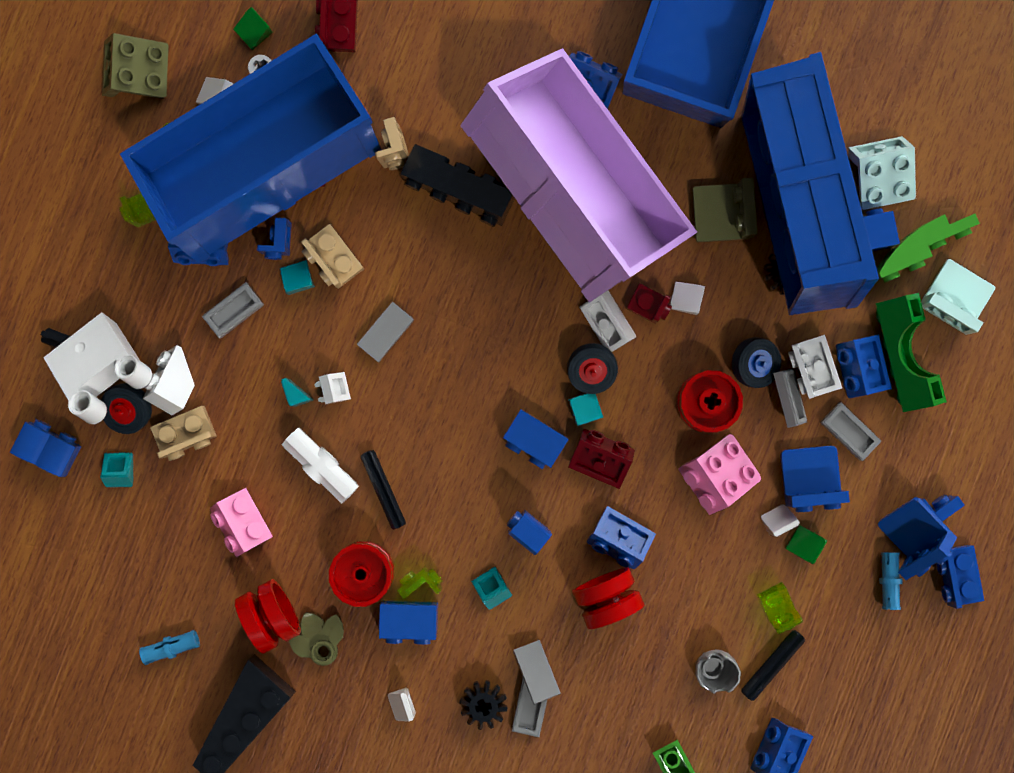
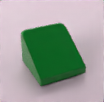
(252, 29)
(806, 544)

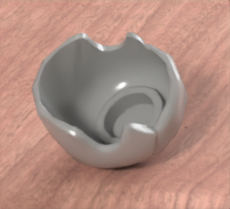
(717, 671)

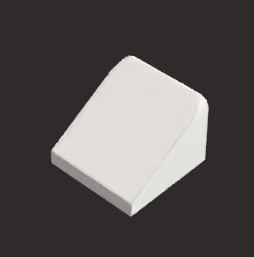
(687, 297)
(779, 520)
(402, 705)

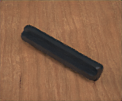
(383, 489)
(773, 665)

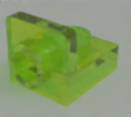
(136, 210)

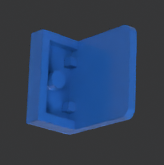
(812, 478)
(918, 536)

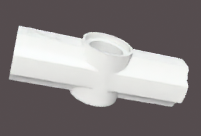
(320, 465)

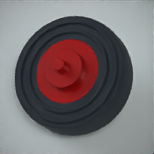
(592, 368)
(126, 409)

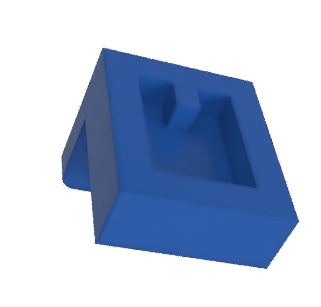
(281, 236)
(945, 506)

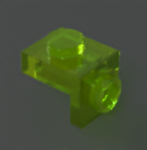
(412, 581)
(779, 608)

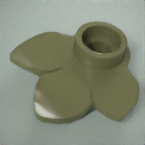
(316, 634)

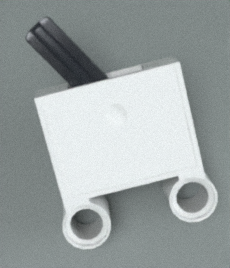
(92, 363)

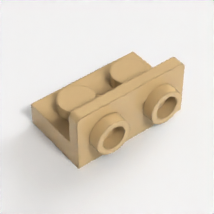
(396, 153)
(332, 256)
(183, 432)

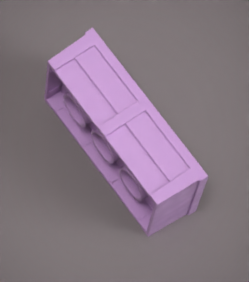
(575, 173)

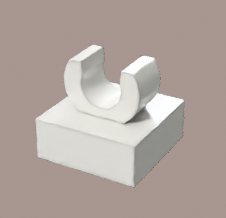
(334, 388)

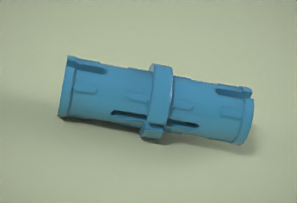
(890, 581)
(169, 647)

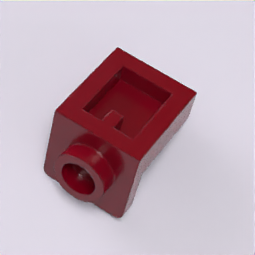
(649, 304)

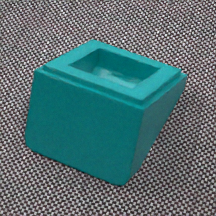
(297, 277)
(294, 394)
(585, 408)
(117, 470)
(491, 588)

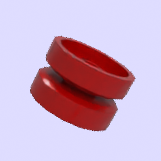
(725, 396)
(345, 572)
(608, 598)
(267, 616)

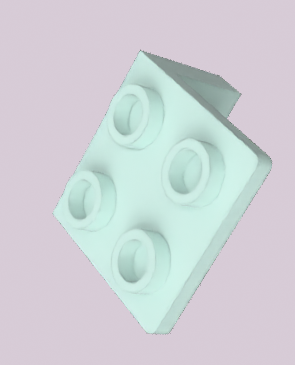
(885, 172)
(958, 297)

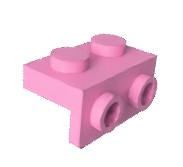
(240, 522)

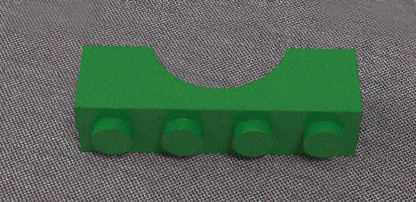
(914, 384)

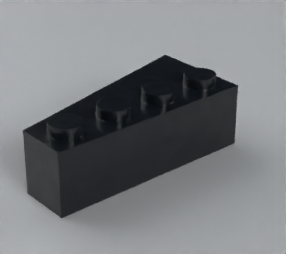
(457, 185)
(249, 708)

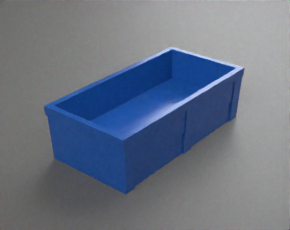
(696, 56)
(252, 150)
(807, 188)

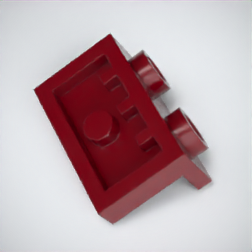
(337, 24)
(602, 458)

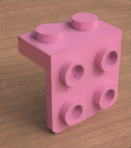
(720, 475)

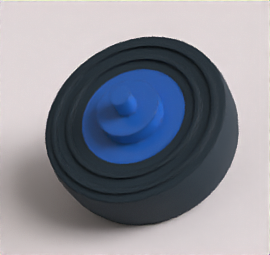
(756, 362)

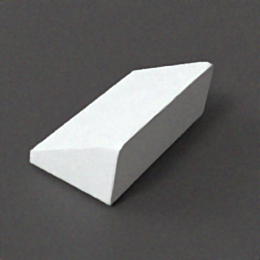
(608, 321)

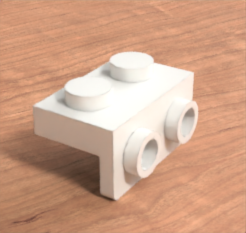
(815, 366)

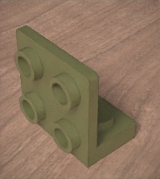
(134, 66)
(725, 211)

